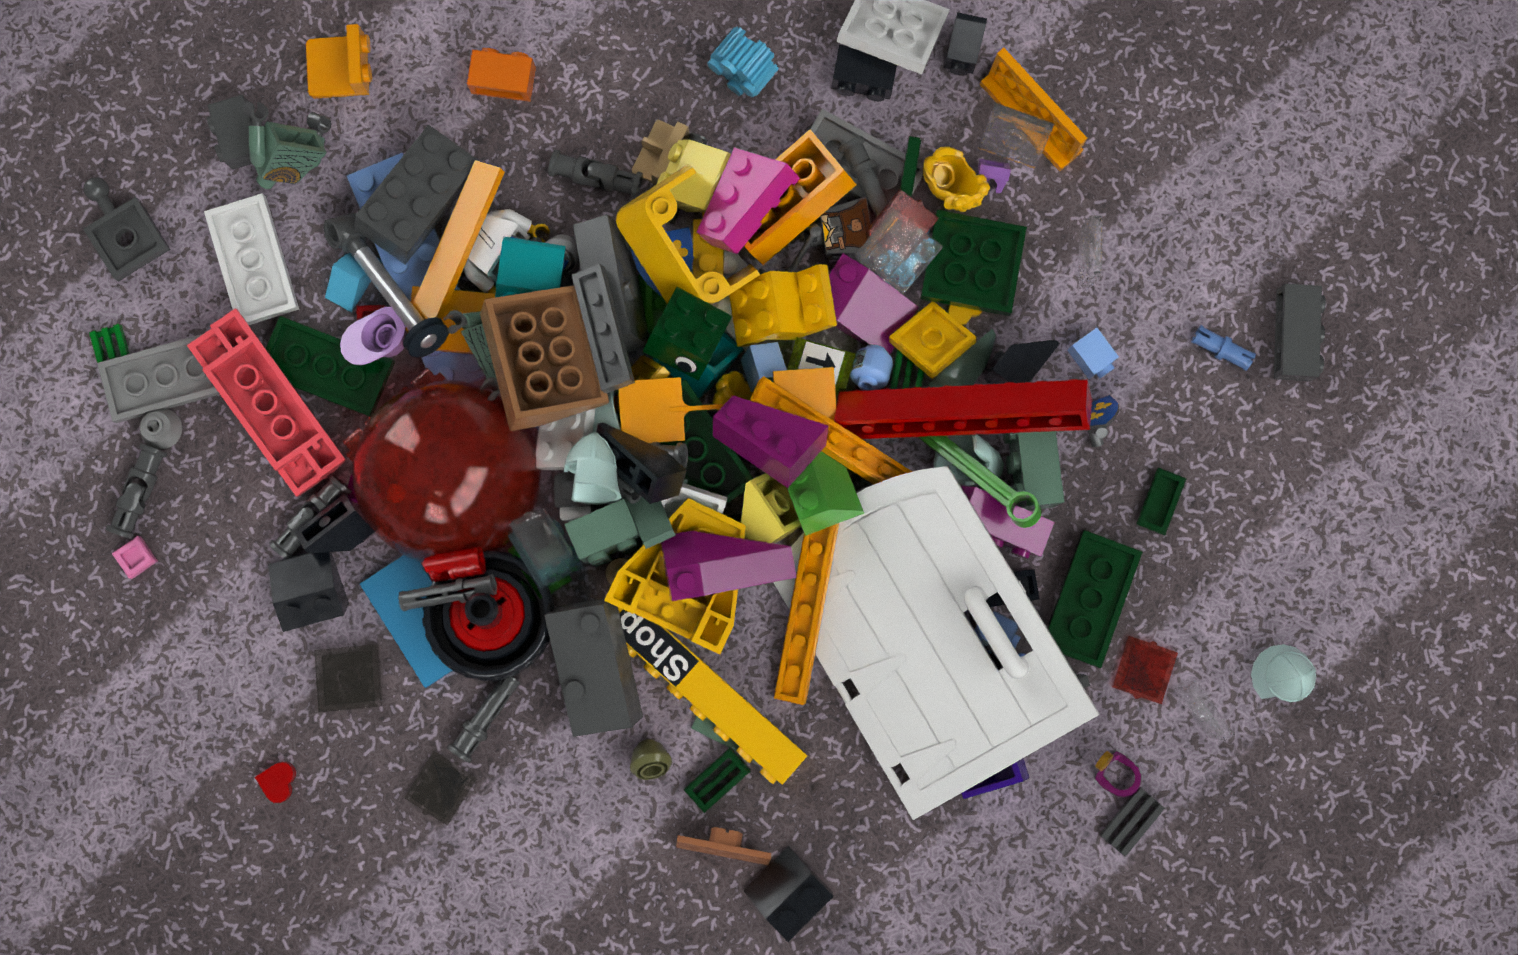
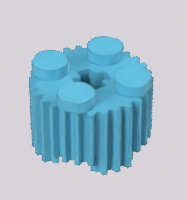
(743, 63)

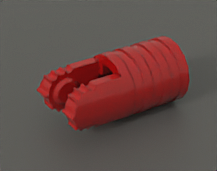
(455, 564)

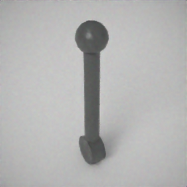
(815, 231)

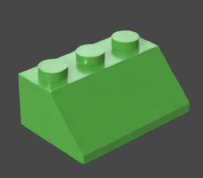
(824, 495)

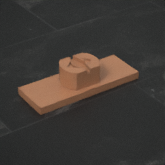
(724, 845)

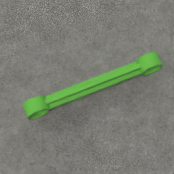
(984, 478)

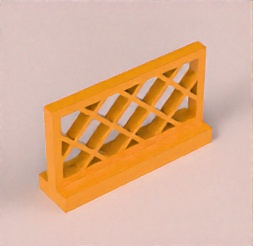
(1016, 89)

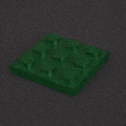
(976, 263)

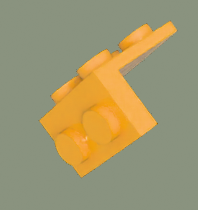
(339, 65)

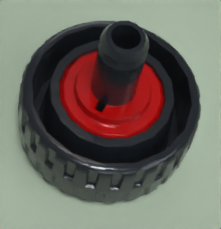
(491, 633)

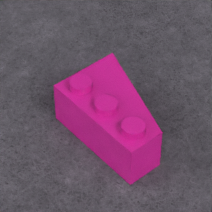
(743, 197)

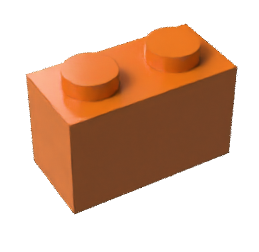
(501, 74)

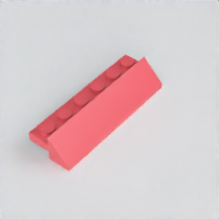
(266, 403)

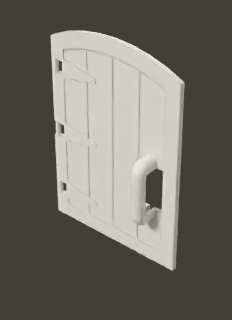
(919, 666)

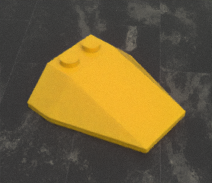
(644, 590)

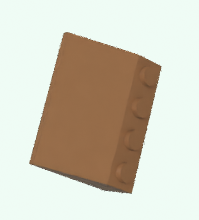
(541, 356)

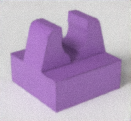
(995, 170)

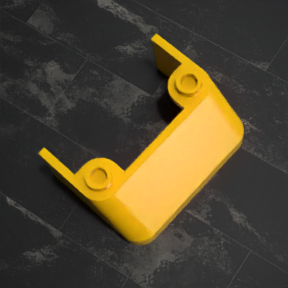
(642, 228)

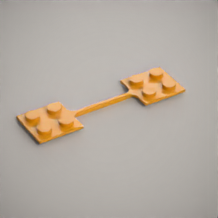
(656, 410)

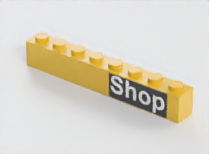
(711, 697)

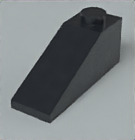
(644, 466)

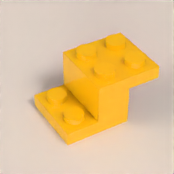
(783, 306)

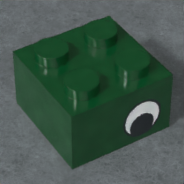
(687, 333)

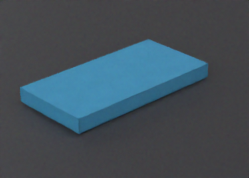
(407, 625)

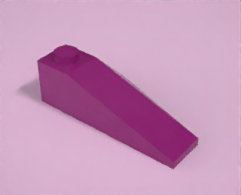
(714, 564)

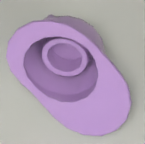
(373, 337)

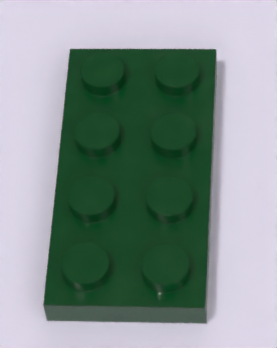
(317, 366)
(1092, 597)

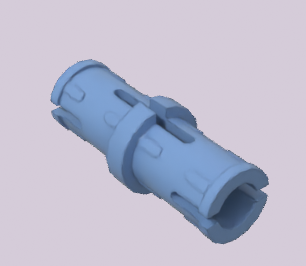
(1223, 348)

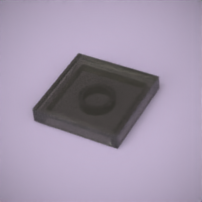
(348, 678)

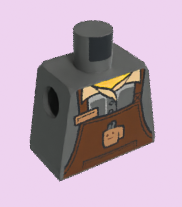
(843, 229)

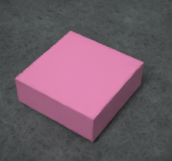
(134, 557)

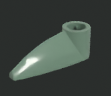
(969, 365)

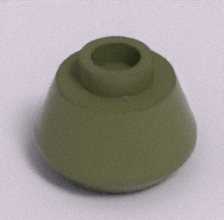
(650, 760)

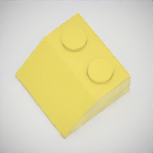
(708, 162)
(768, 510)

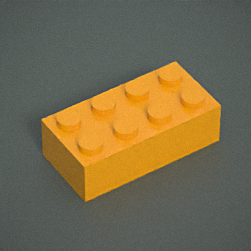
(819, 188)

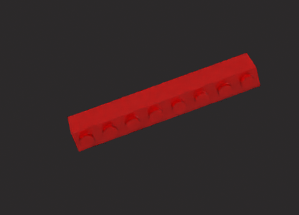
(966, 409)

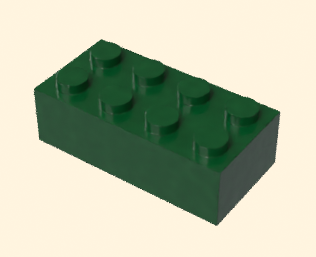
(710, 462)

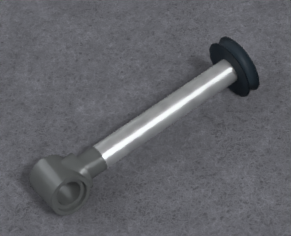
(423, 335)

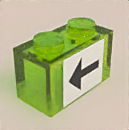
(816, 355)

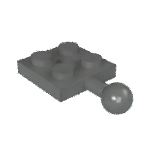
(107, 232)

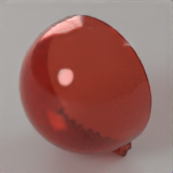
(442, 469)

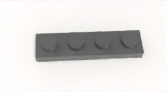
(603, 328)

